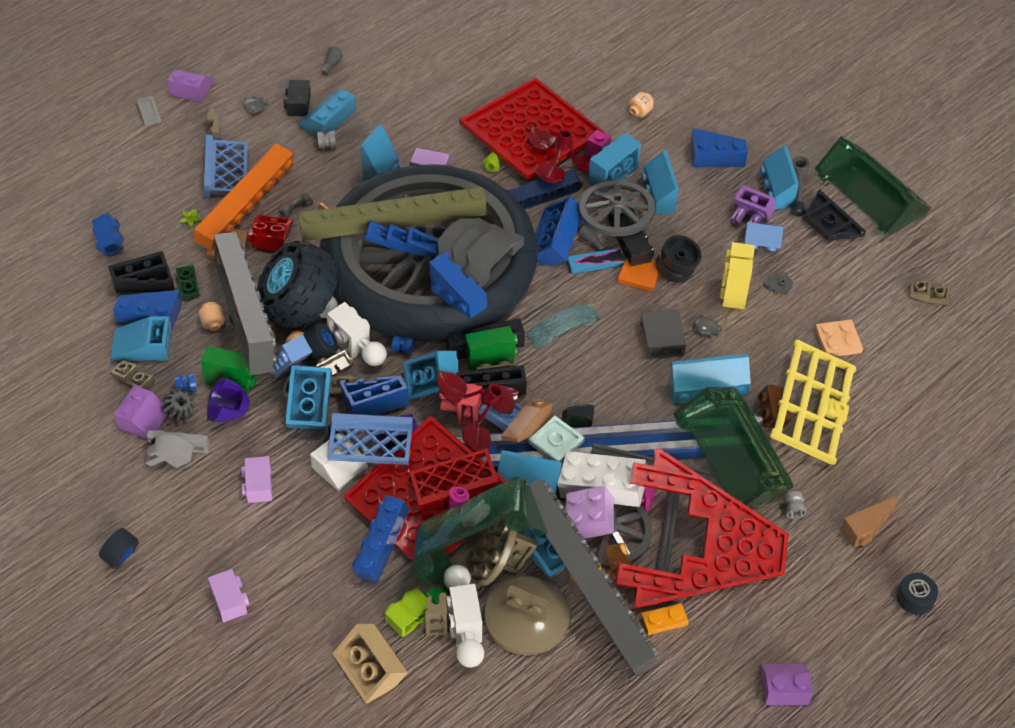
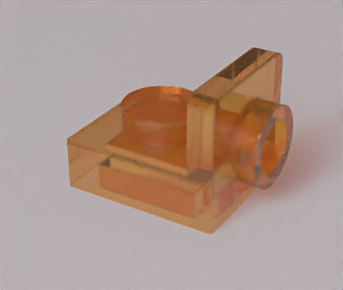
(616, 554)

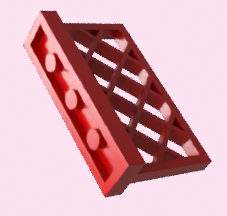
(439, 500)

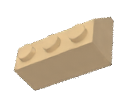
(369, 662)

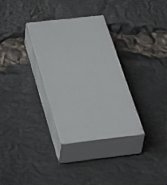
(148, 110)

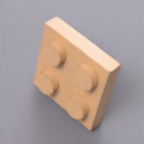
(838, 338)

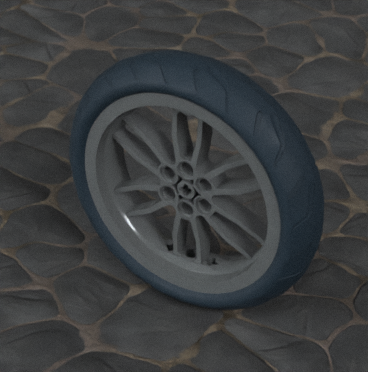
(428, 316)

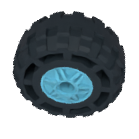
(297, 284)

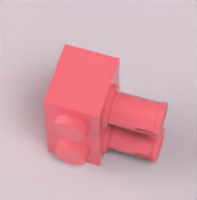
(466, 409)

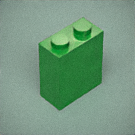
(490, 347)
(227, 364)

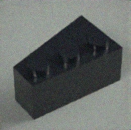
(142, 274)

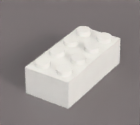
(593, 470)

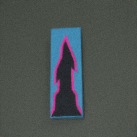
(595, 261)

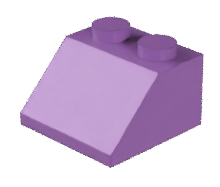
(189, 85)
(140, 412)
(786, 684)

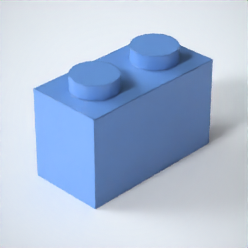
(763, 235)

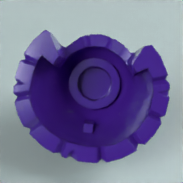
(227, 401)

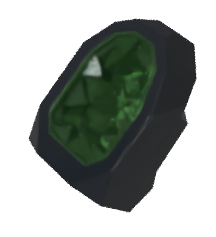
(579, 415)

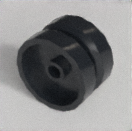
(678, 258)

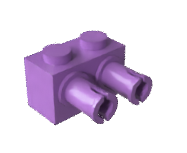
(754, 204)

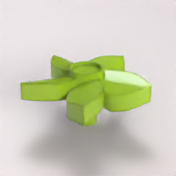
(190, 217)

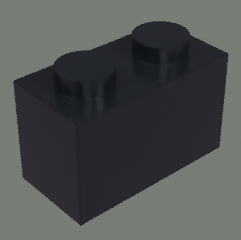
(298, 97)

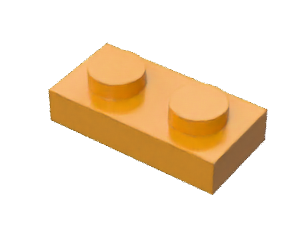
(664, 619)

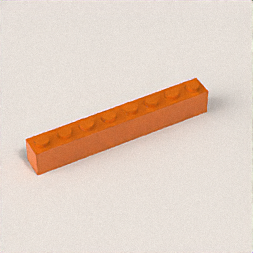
(244, 196)

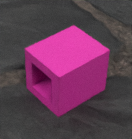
(597, 142)

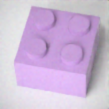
(591, 511)

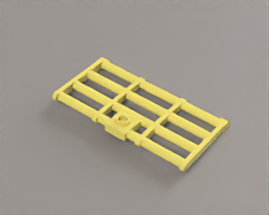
(827, 408)

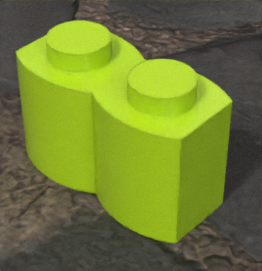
(407, 613)

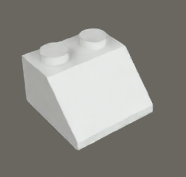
(337, 472)

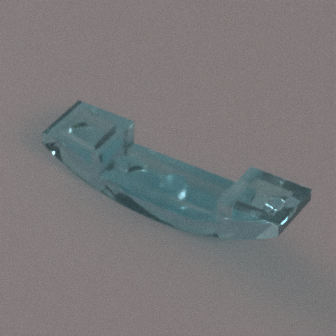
(561, 322)

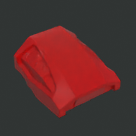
(269, 232)

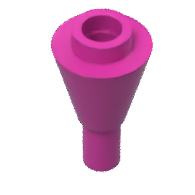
(457, 495)

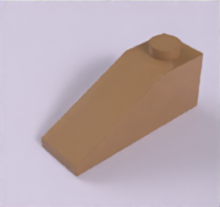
(528, 421)
(864, 525)

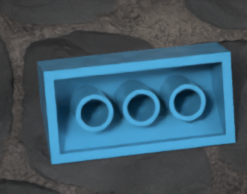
(693, 376)

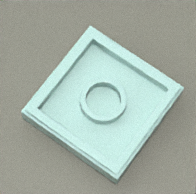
(556, 439)

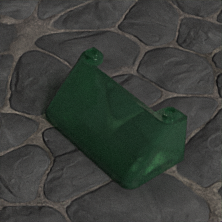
(871, 186)
(734, 445)
(507, 501)

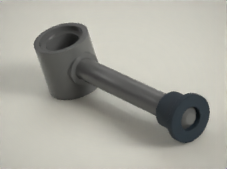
(801, 167)

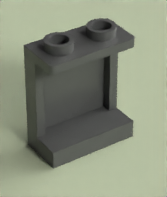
(663, 333)

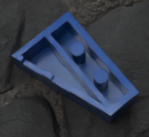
(717, 150)
(455, 287)

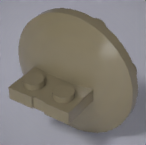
(498, 550)
(527, 615)

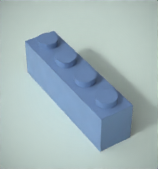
(290, 354)

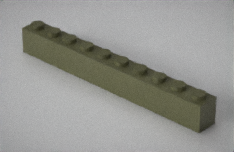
(398, 212)

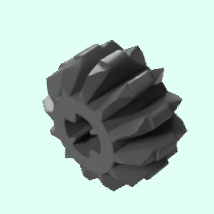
(178, 404)

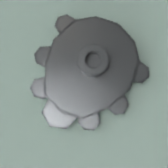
(255, 105)
(779, 283)
(706, 326)

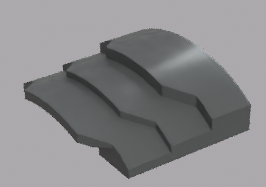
(478, 246)

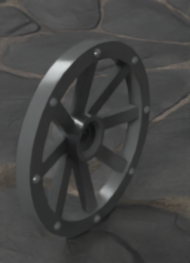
(617, 204)
(639, 513)

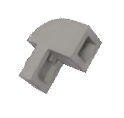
(169, 449)

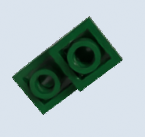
(187, 281)

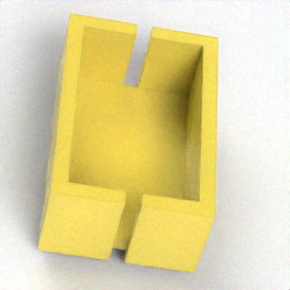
(737, 275)

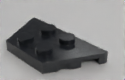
(831, 220)

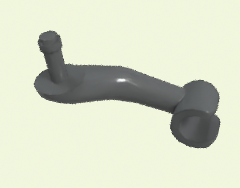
(304, 198)

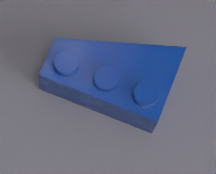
(140, 306)
(375, 396)

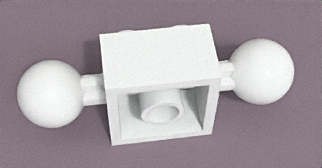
(353, 333)
(464, 616)

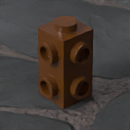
(768, 401)

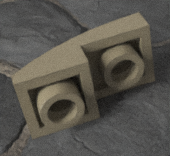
(212, 121)
(933, 294)
(130, 375)

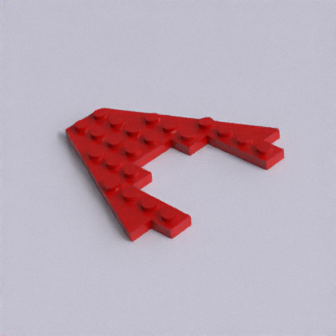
(737, 541)

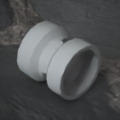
(326, 139)
(795, 506)

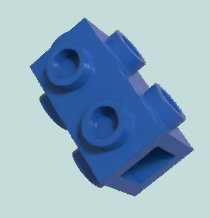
(107, 234)

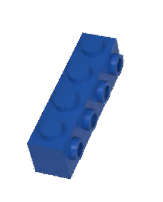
(381, 539)

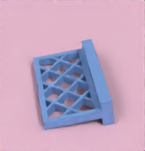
(210, 170)
(371, 426)

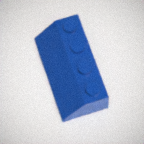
(557, 231)

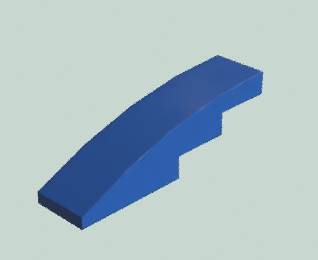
(402, 240)

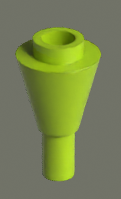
(491, 162)

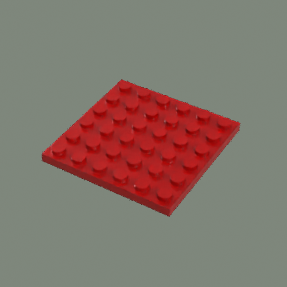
(508, 120)
(429, 445)

